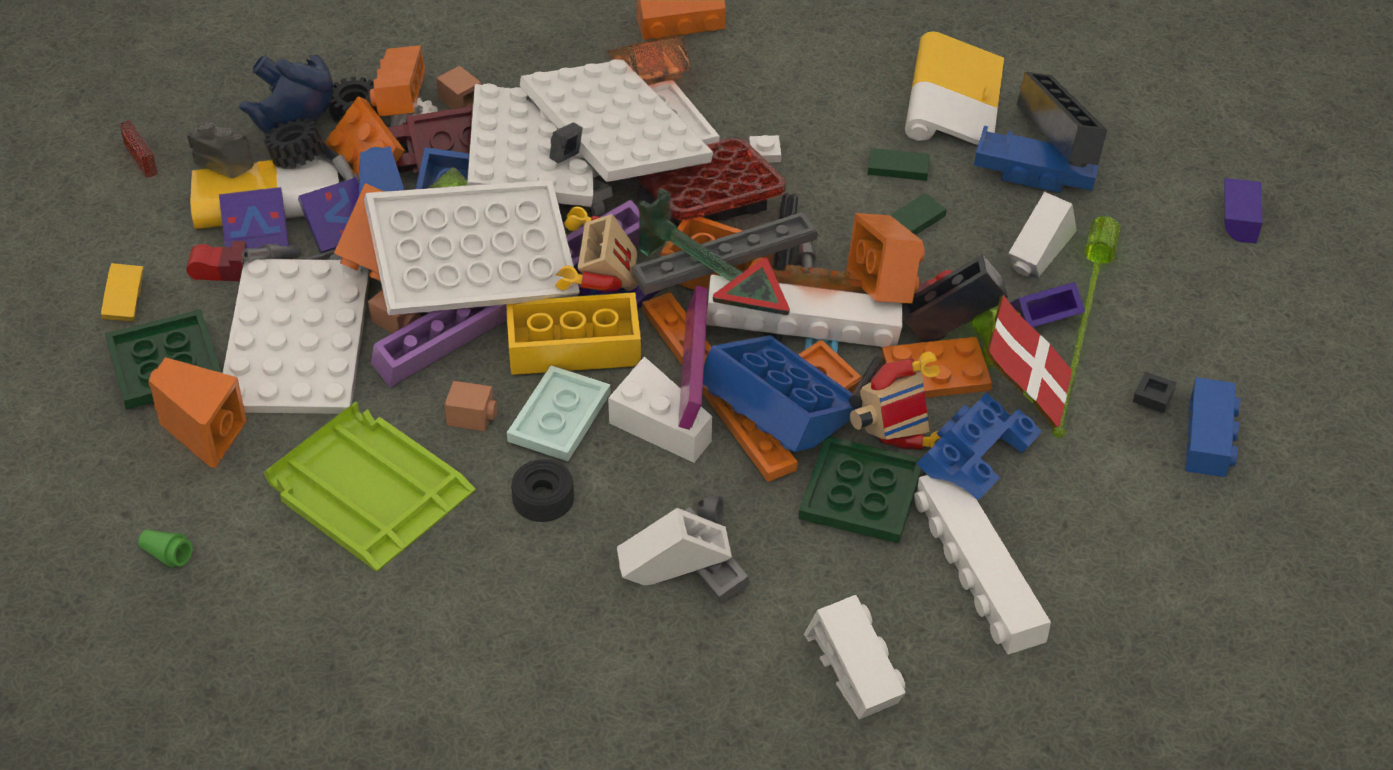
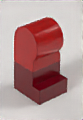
(216, 262)

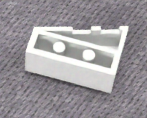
(649, 408)
(856, 656)

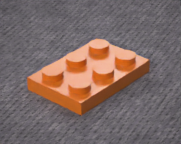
(359, 131)
(959, 363)

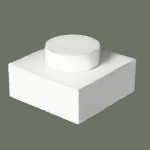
(767, 147)

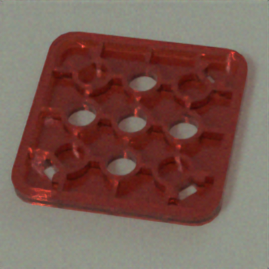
(701, 184)

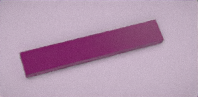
(693, 358)

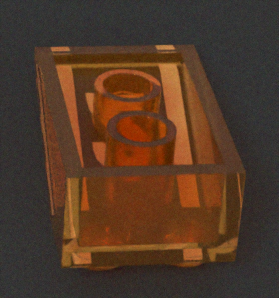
(655, 58)

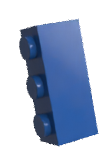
(1212, 427)

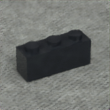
(954, 300)

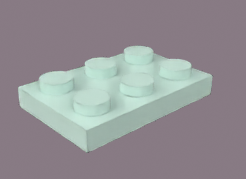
(558, 413)

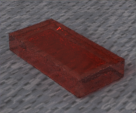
(138, 149)

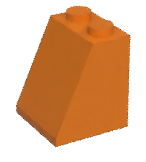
(356, 241)
(198, 407)

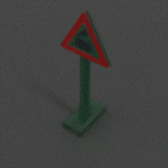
(749, 289)

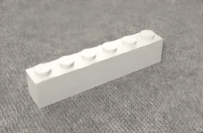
(816, 315)
(983, 564)

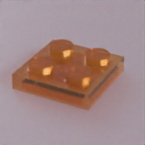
(818, 278)

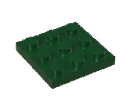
(144, 346)
(861, 489)

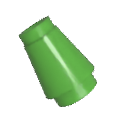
(166, 547)

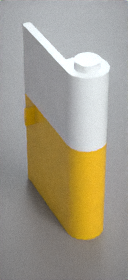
(953, 89)
(208, 184)

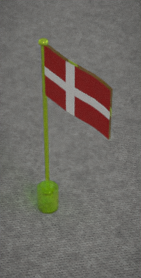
(1031, 360)

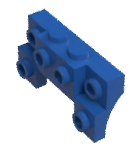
(1031, 162)
(963, 444)

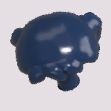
(296, 92)

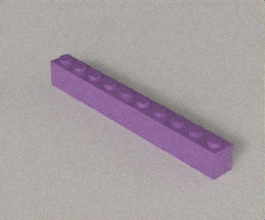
(447, 330)

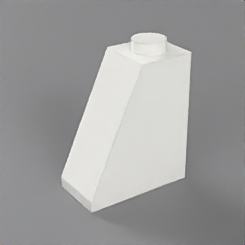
(1043, 235)
(673, 548)

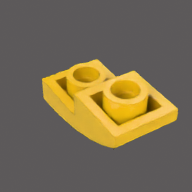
(122, 292)

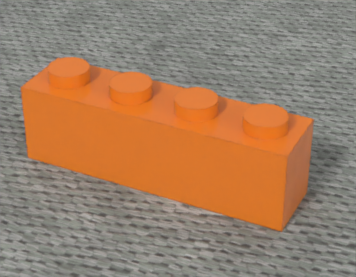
(398, 81)

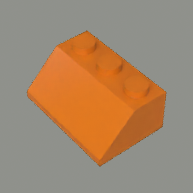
(679, 17)

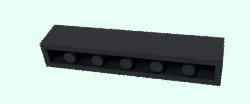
(1062, 119)

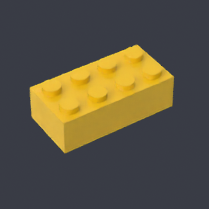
(574, 333)

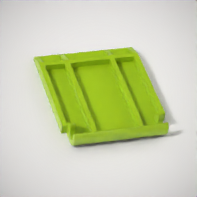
(367, 485)

